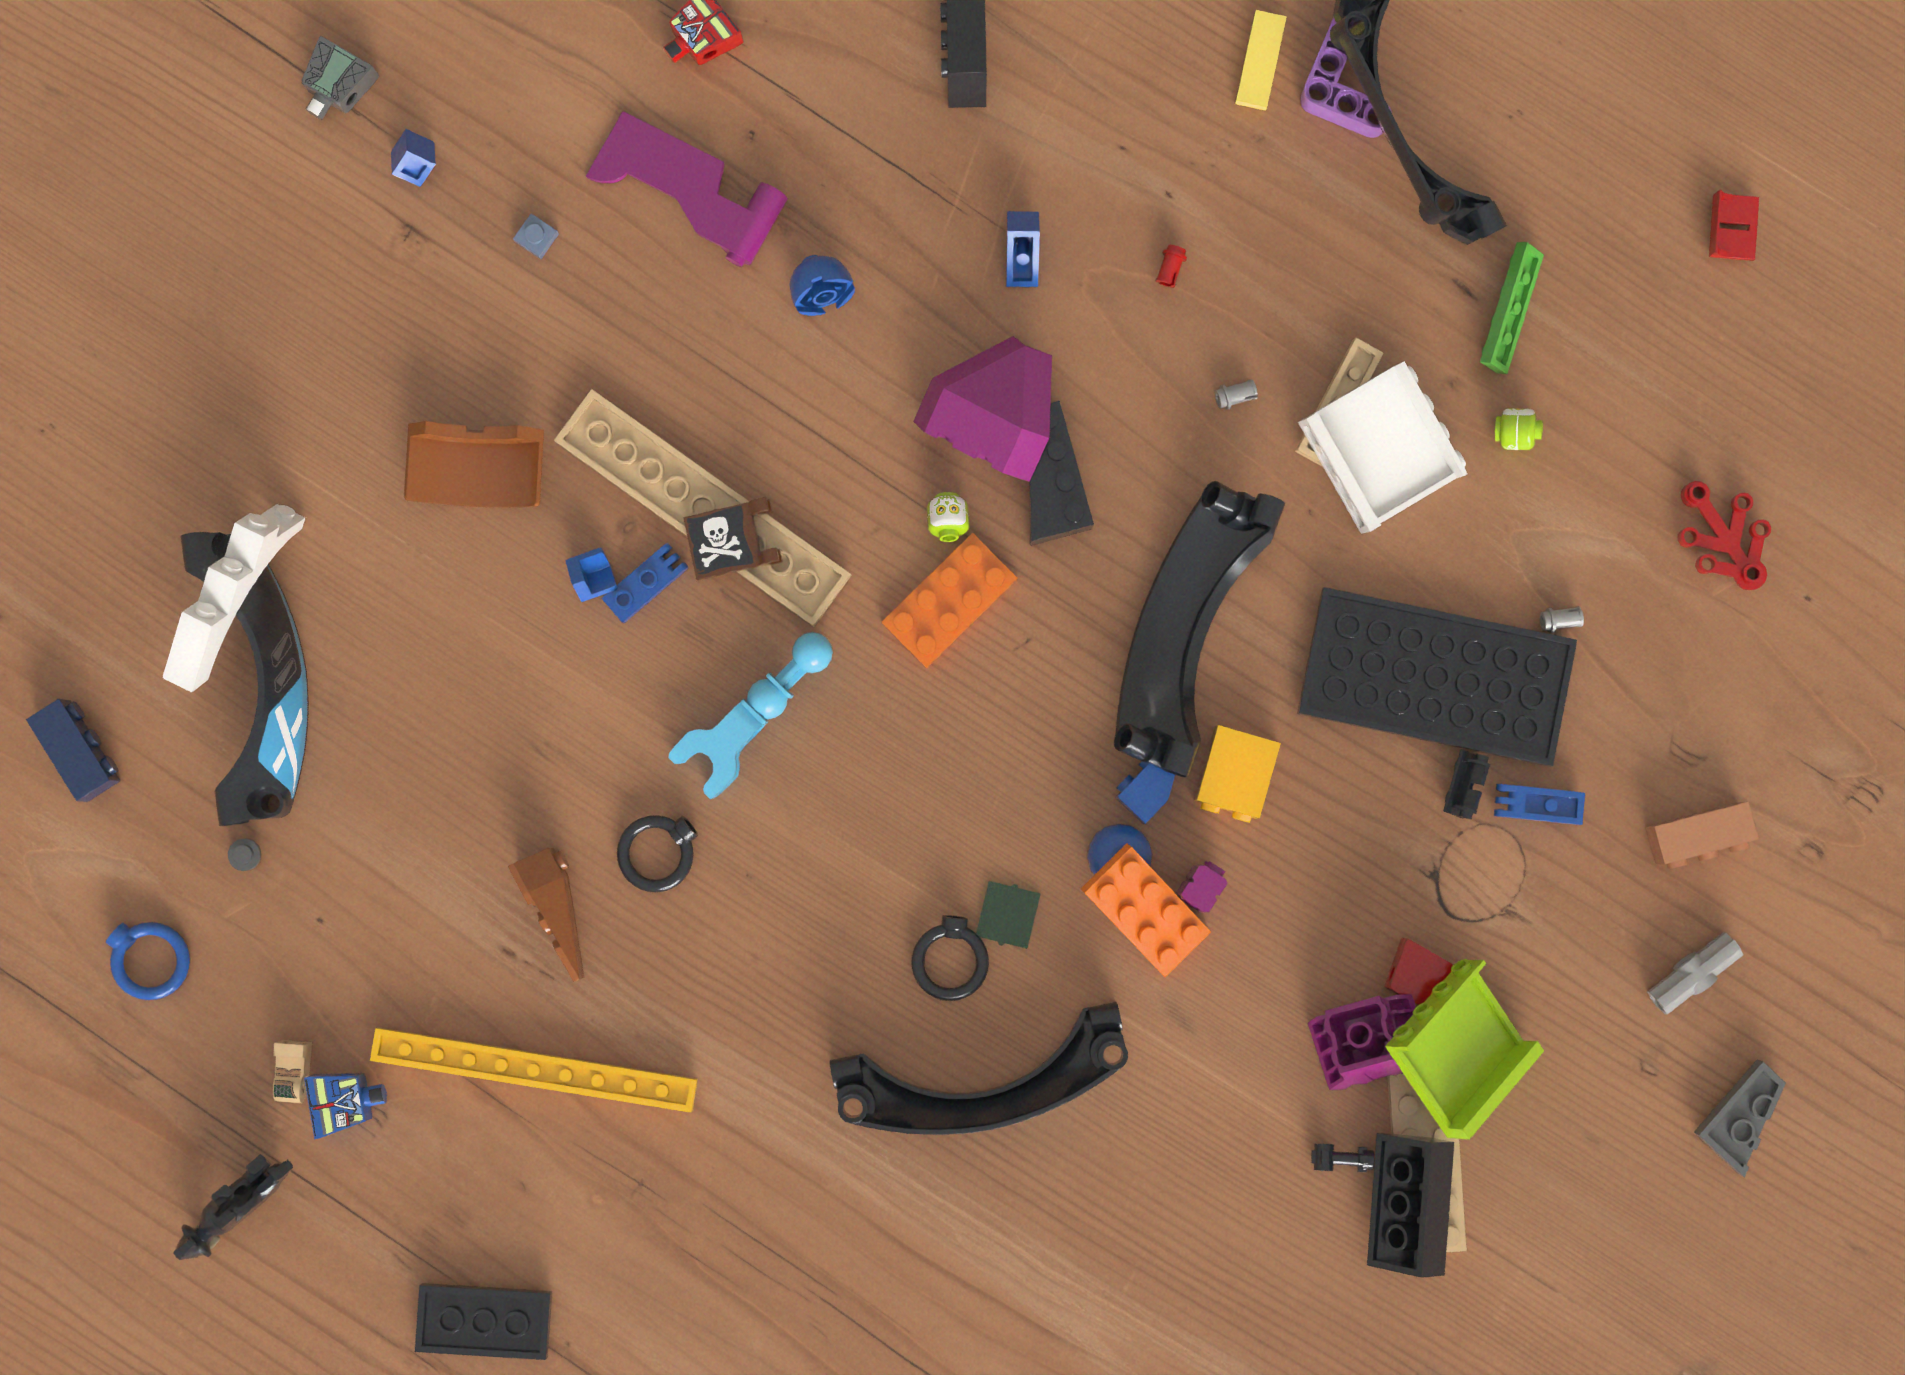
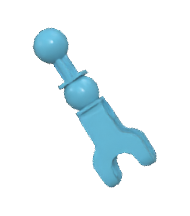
(764, 701)

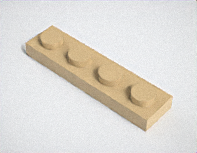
(1352, 372)

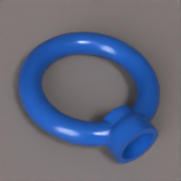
(124, 937)

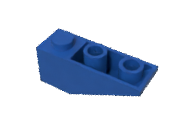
(1145, 791)

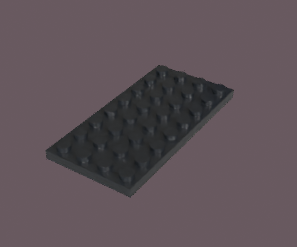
(1437, 676)

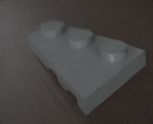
(1738, 1119)

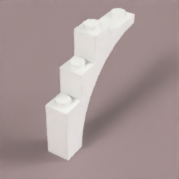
(226, 585)

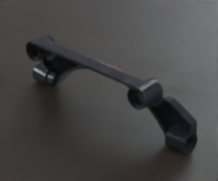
(1457, 211)

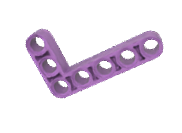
(1335, 93)

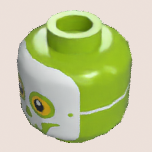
(1518, 429)
(947, 516)

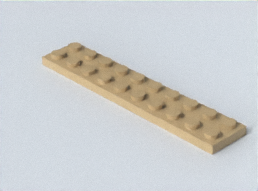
(681, 488)

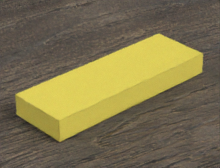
(1260, 60)

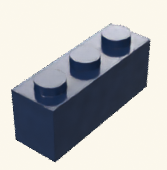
(74, 749)

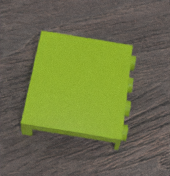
(1462, 1051)

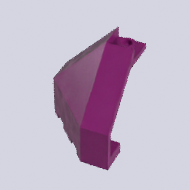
(994, 407)

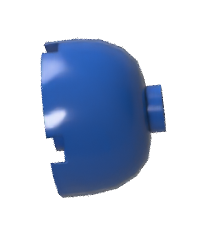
(820, 283)
(1111, 840)

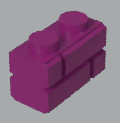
(1202, 886)

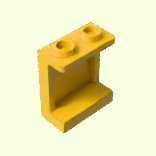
(1237, 773)

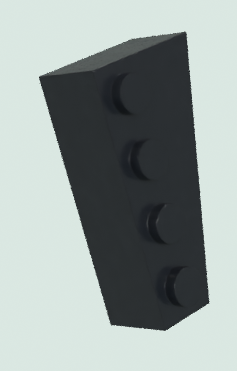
(966, 52)
(1056, 488)

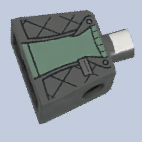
(336, 78)

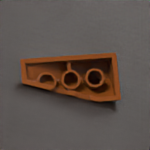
(547, 886)

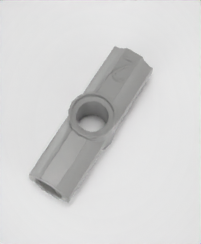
(1695, 973)

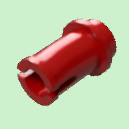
(1171, 265)

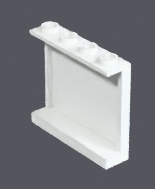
(1383, 446)

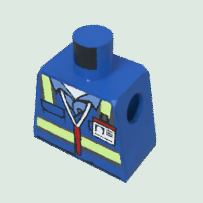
(340, 1101)

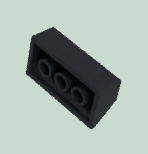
(1410, 1204)

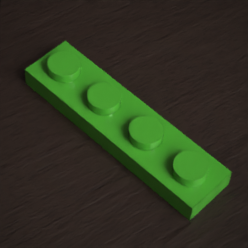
(1511, 308)

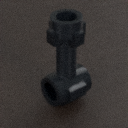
(1325, 1158)

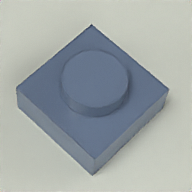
(536, 236)

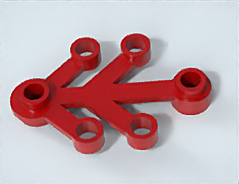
(1726, 539)

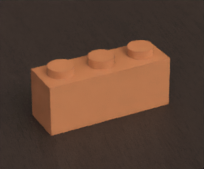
(1702, 834)

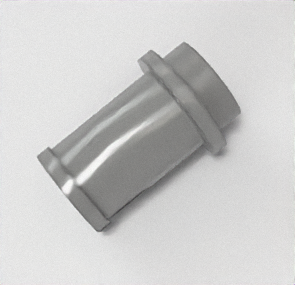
(1235, 394)
(1559, 619)

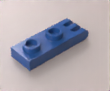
(644, 584)
(1541, 804)

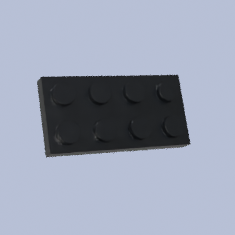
(483, 1321)

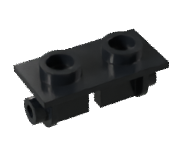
(1461, 798)

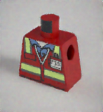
(702, 31)

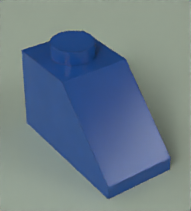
(1022, 249)

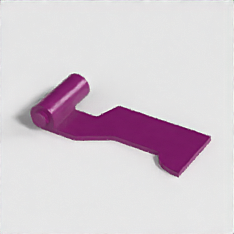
(693, 181)

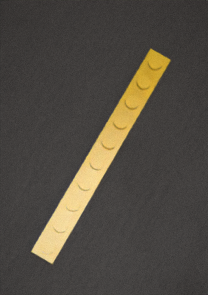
(534, 1069)

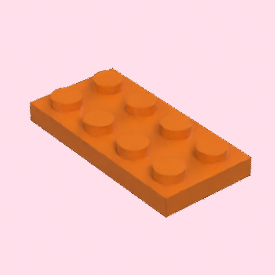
(949, 600)
(1145, 910)

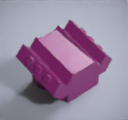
(1354, 1039)

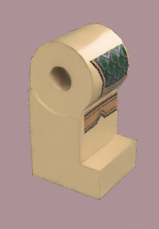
(290, 1070)

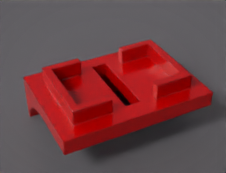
(1734, 211)

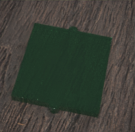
(1008, 914)

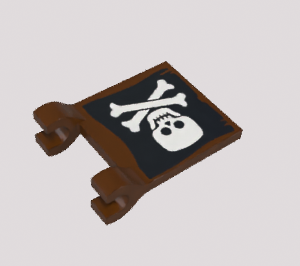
(728, 540)

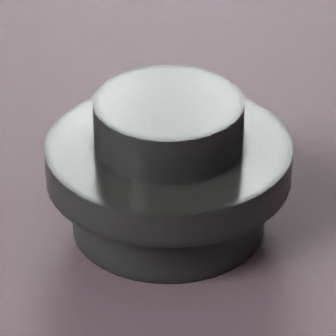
(244, 854)

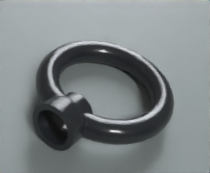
(680, 831)
(955, 928)

